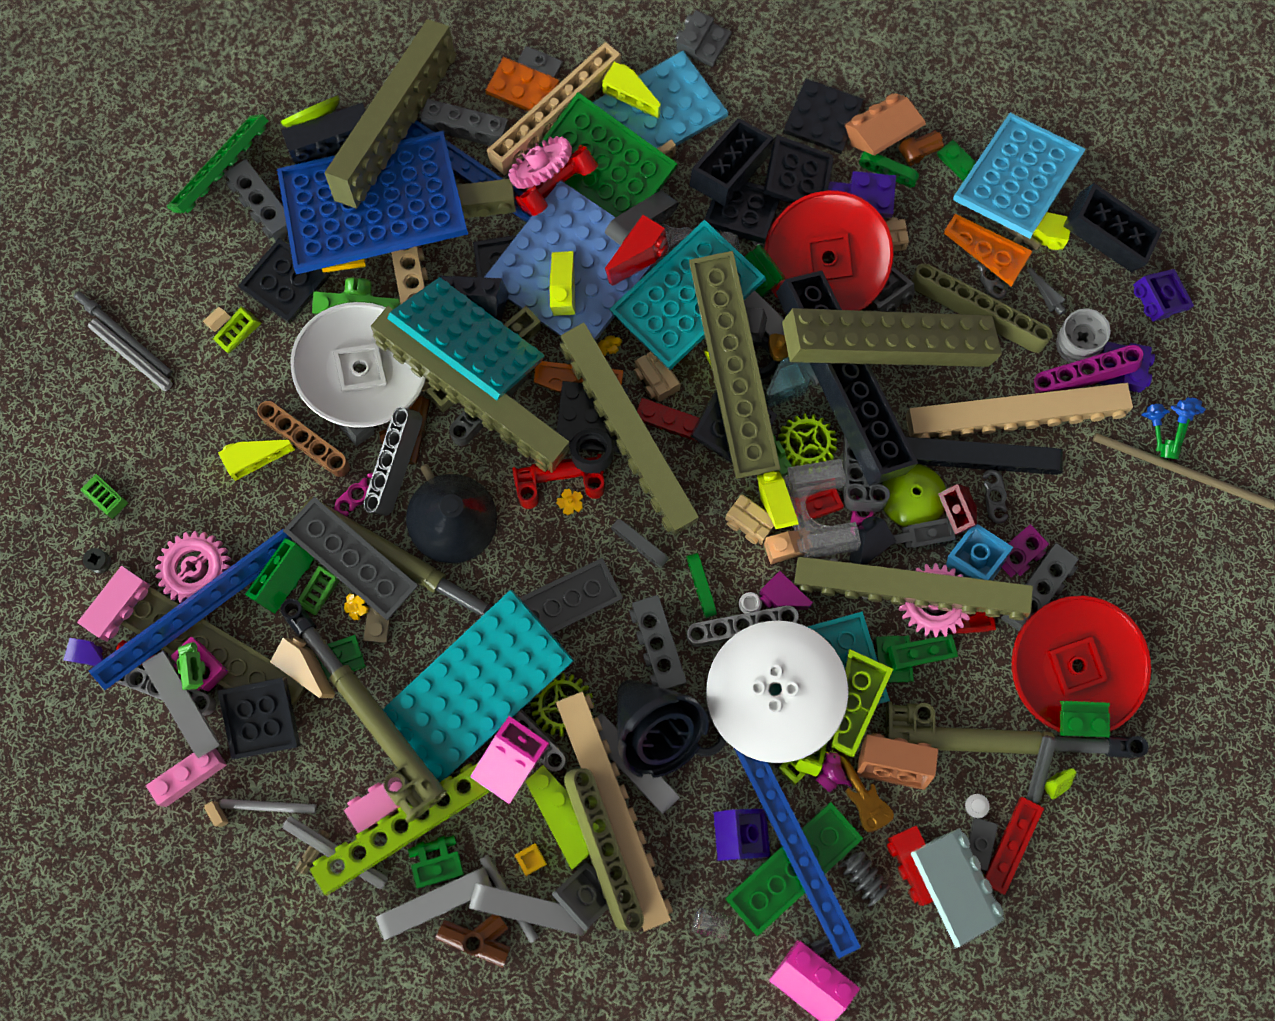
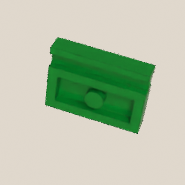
(762, 261)
(882, 644)
(348, 652)
(1084, 719)

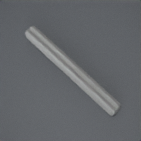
(130, 354)
(327, 848)

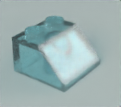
(787, 383)

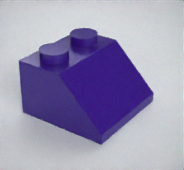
(741, 834)

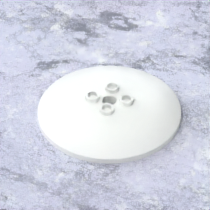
(325, 373)
(786, 724)

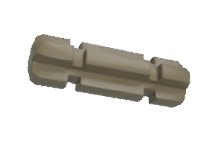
(310, 856)

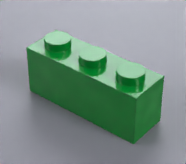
(280, 575)

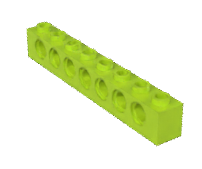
(330, 882)

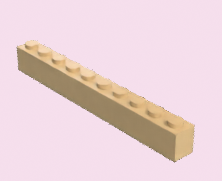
(1019, 411)
(593, 755)

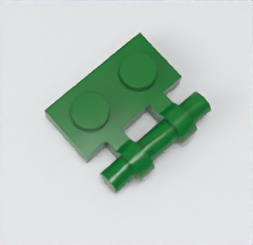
(437, 869)

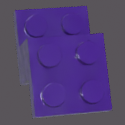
(873, 188)

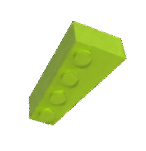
(865, 687)
(559, 815)

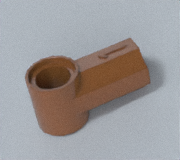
(915, 150)

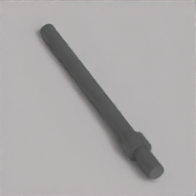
(95, 309)

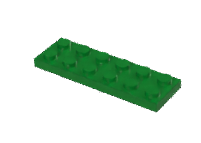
(213, 169)
(775, 884)

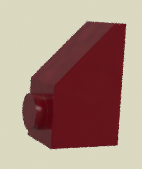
(959, 507)

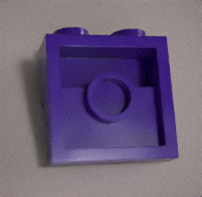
(1162, 295)
(1136, 380)

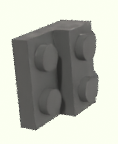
(702, 38)
(896, 292)
(582, 896)

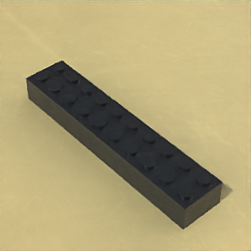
(853, 393)

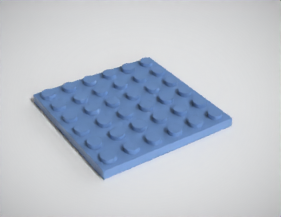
(565, 225)

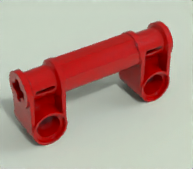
(533, 199)
(528, 478)

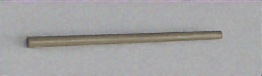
(1190, 473)

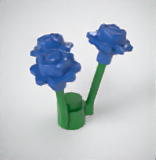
(1186, 410)

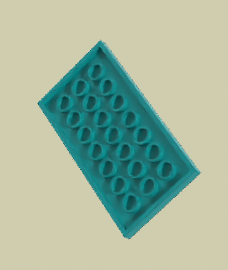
(477, 685)

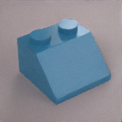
(979, 554)

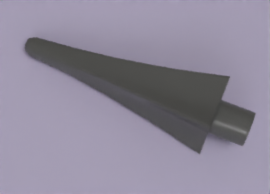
(1051, 297)

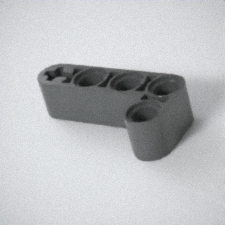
(860, 487)

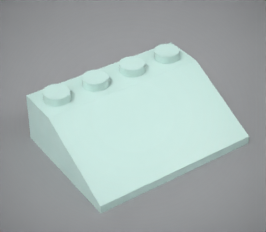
(958, 887)

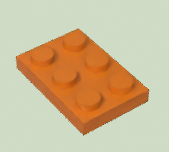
(520, 84)

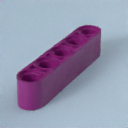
(1095, 364)

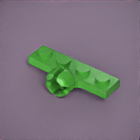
(355, 291)

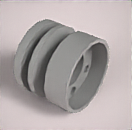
(1084, 325)

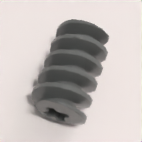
(865, 877)

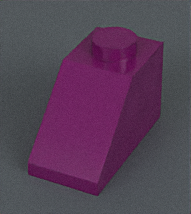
(783, 592)

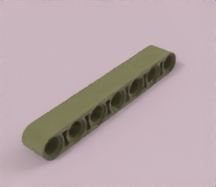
(970, 301)
(612, 857)

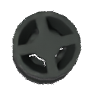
(102, 562)

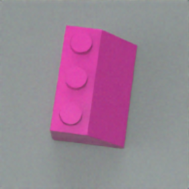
(814, 983)

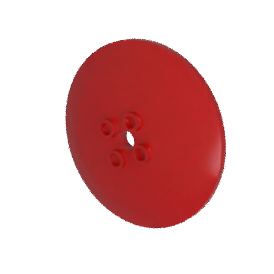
(837, 225)
(1098, 635)

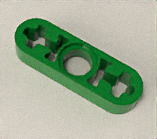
(883, 165)
(701, 584)

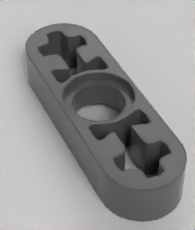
(637, 541)

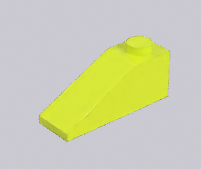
(627, 87)
(1052, 231)
(562, 283)
(246, 457)
(776, 499)

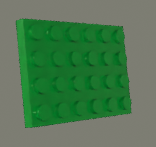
(627, 164)

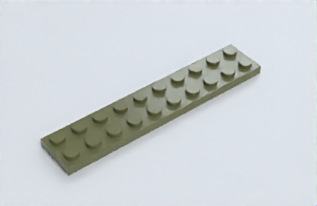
(734, 365)
(240, 660)

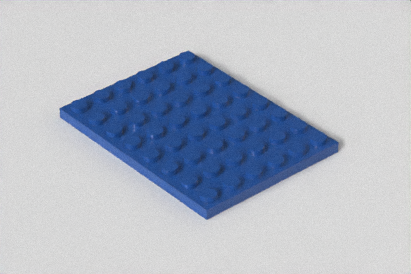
(405, 208)

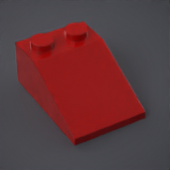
(639, 250)

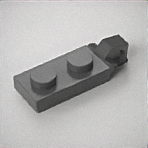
(926, 533)

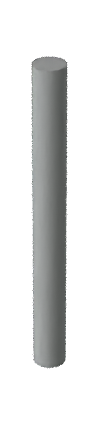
(268, 806)
(500, 884)

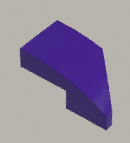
(83, 652)

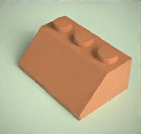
(884, 124)
(897, 761)

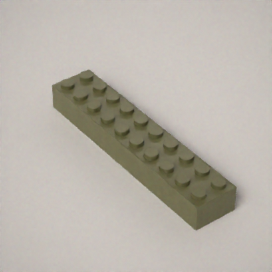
(390, 114)
(890, 338)
(503, 415)
(628, 428)

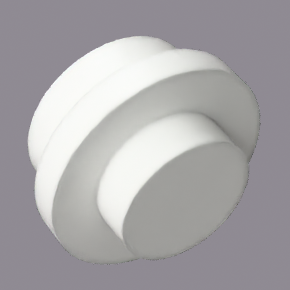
(750, 603)
(977, 806)

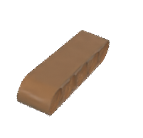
(297, 431)

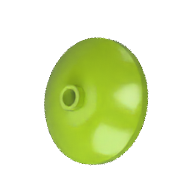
(318, 110)
(910, 509)

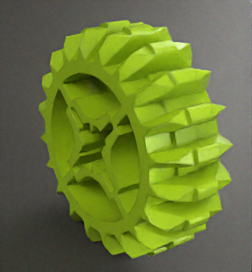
(799, 438)
(551, 708)

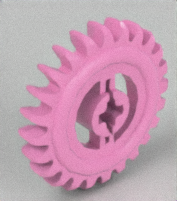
(540, 163)
(175, 582)
(934, 623)

